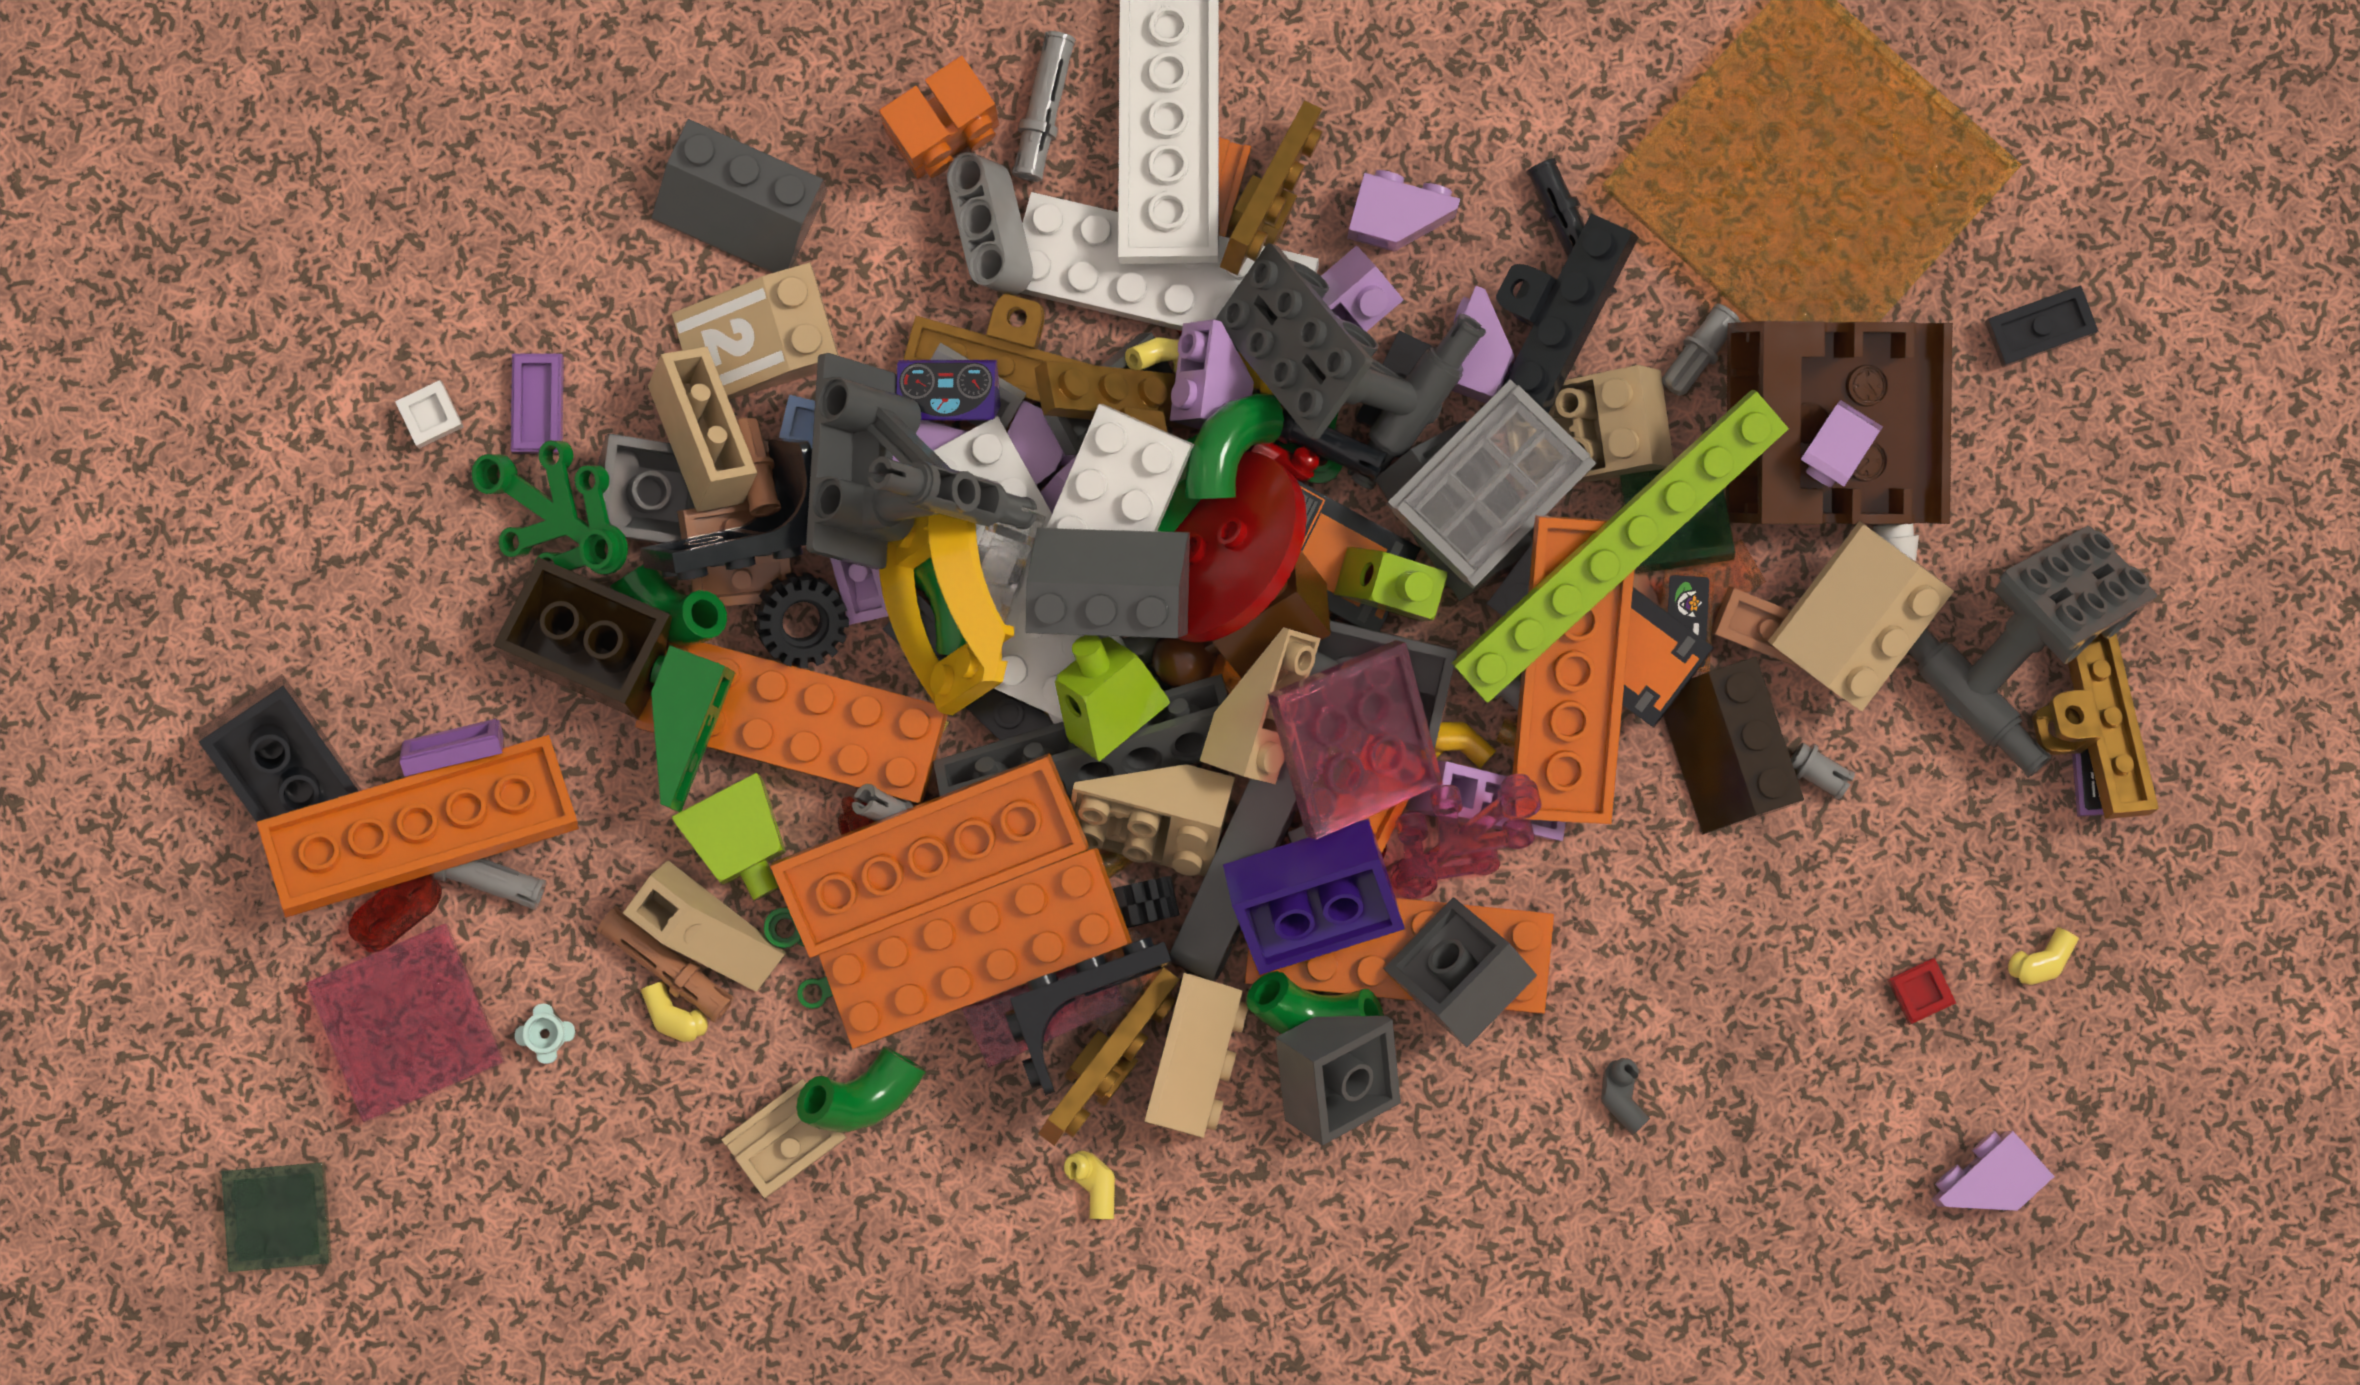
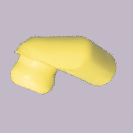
(1152, 353)
(2045, 964)
(1096, 1179)

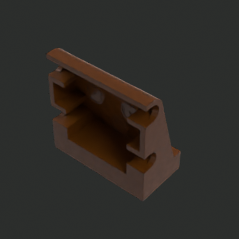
(1883, 370)

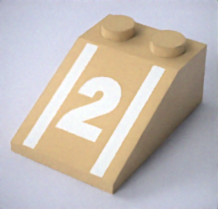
(761, 330)

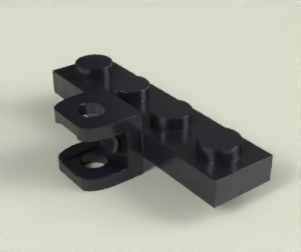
(1563, 308)

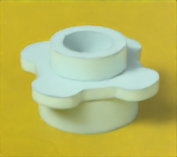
(530, 1036)

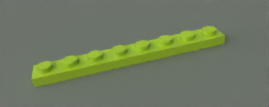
(1620, 546)

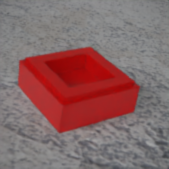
(1921, 991)

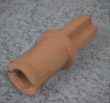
(762, 494)

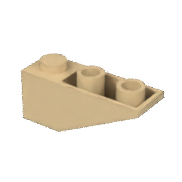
(1243, 726)
(702, 927)

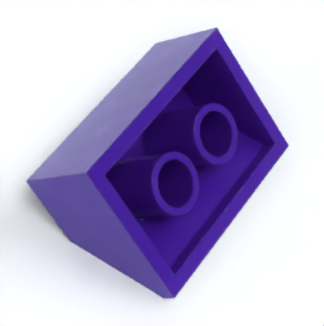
(1313, 897)

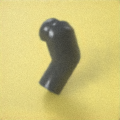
(1618, 1094)

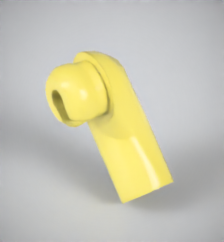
(672, 1020)

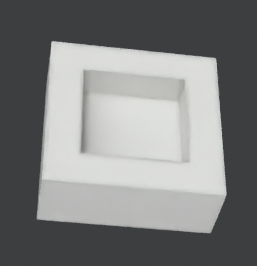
(429, 414)

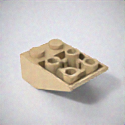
(1617, 420)
(1157, 815)

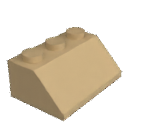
(1860, 616)
(1196, 1056)

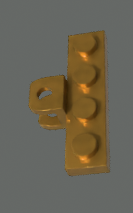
(1264, 201)
(1011, 346)
(1078, 389)
(2103, 720)
(1109, 1061)

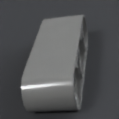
(989, 224)

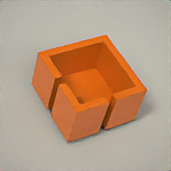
(939, 128)

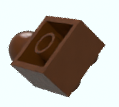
(1298, 607)

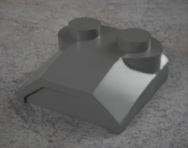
(643, 488)

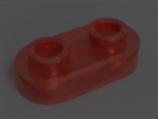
(394, 912)

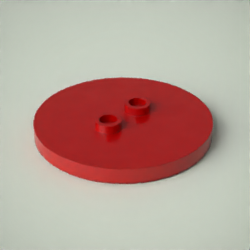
(1242, 548)

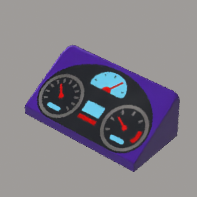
(951, 388)

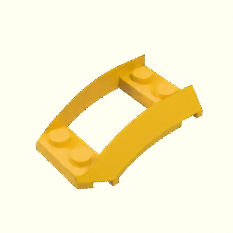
(957, 566)

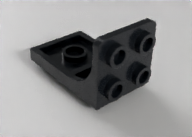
(736, 548)
(1047, 996)

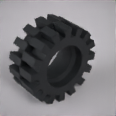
(822, 640)
(1147, 901)

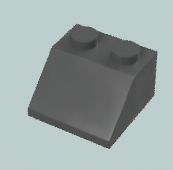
(1460, 971)
(1337, 1073)

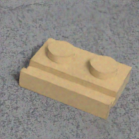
(777, 1144)

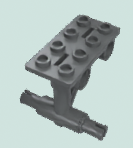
(1323, 361)
(865, 496)
(2058, 602)

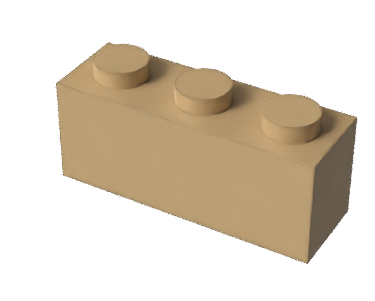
(702, 429)

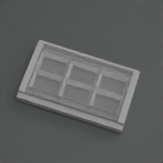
(1491, 483)

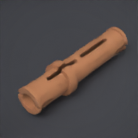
(673, 970)

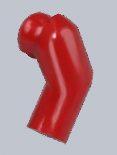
(1299, 464)

